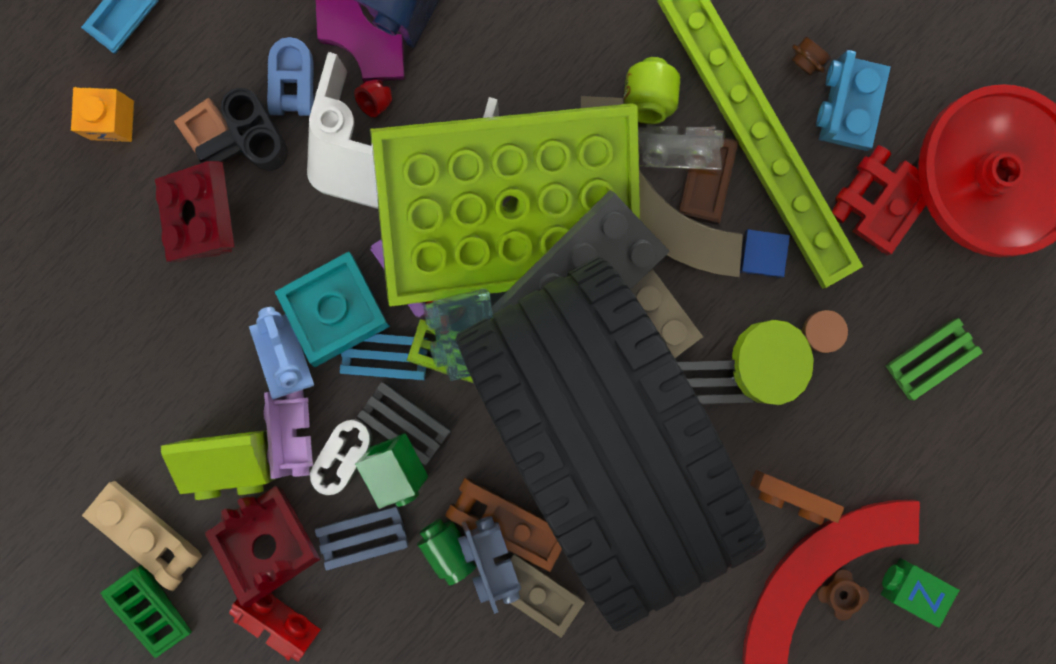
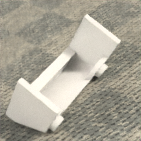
(335, 161)

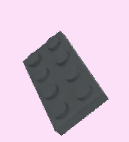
(605, 232)

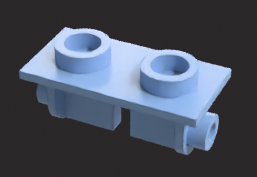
(280, 354)

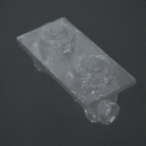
(665, 148)

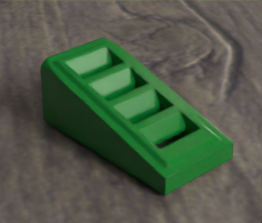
(125, 610)

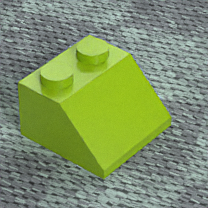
(219, 463)

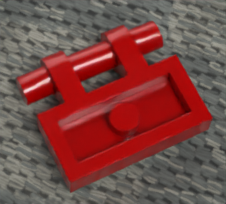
(894, 208)

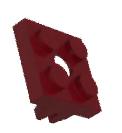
(211, 228)
(235, 540)

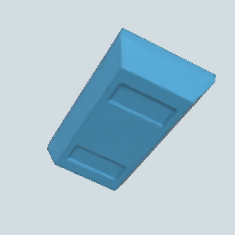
(116, 21)

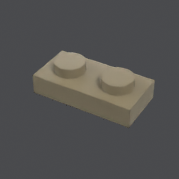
(666, 314)
(545, 597)

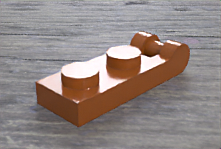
(521, 529)

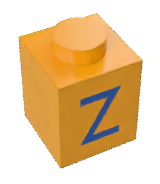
(102, 114)

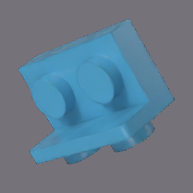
(853, 101)

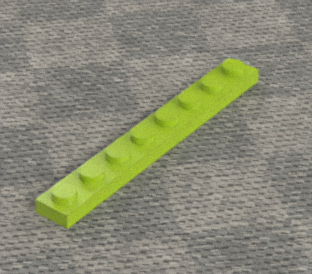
(762, 139)

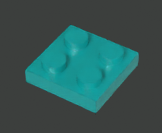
(331, 309)

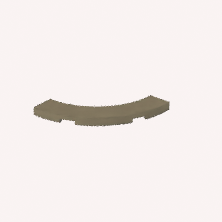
(684, 238)

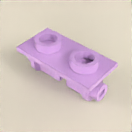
(286, 451)

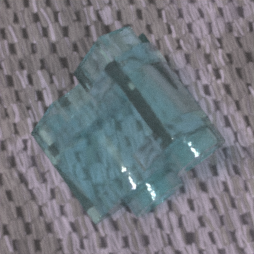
(449, 318)

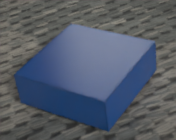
(764, 253)

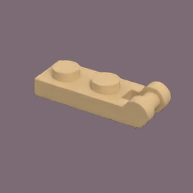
(141, 534)

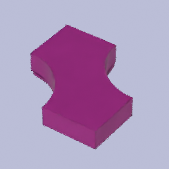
(376, 52)

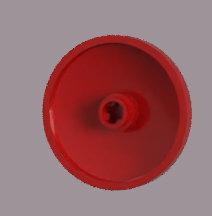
(993, 170)

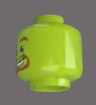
(653, 88)

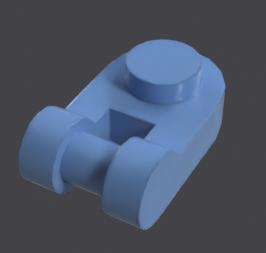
(290, 63)

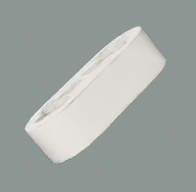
(332, 451)

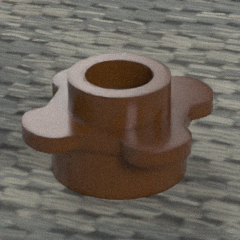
(849, 605)

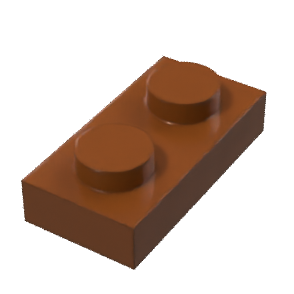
(811, 505)

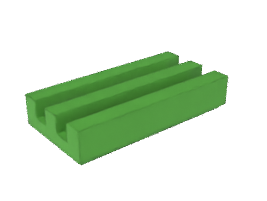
(963, 339)

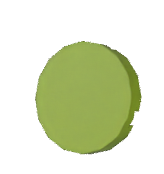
(772, 362)

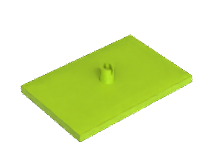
(447, 186)

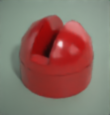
(373, 97)

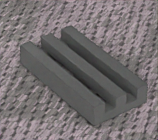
(714, 382)
(375, 403)

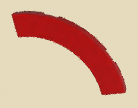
(814, 561)

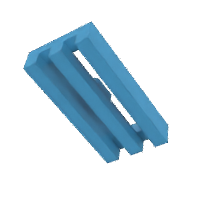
(347, 356)

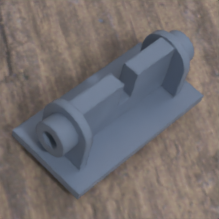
(495, 580)

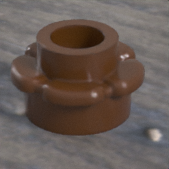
(810, 56)

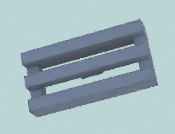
(328, 547)

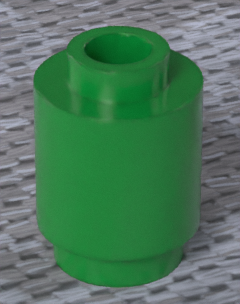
(444, 552)

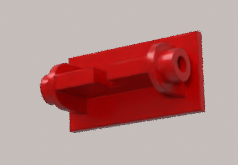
(289, 631)

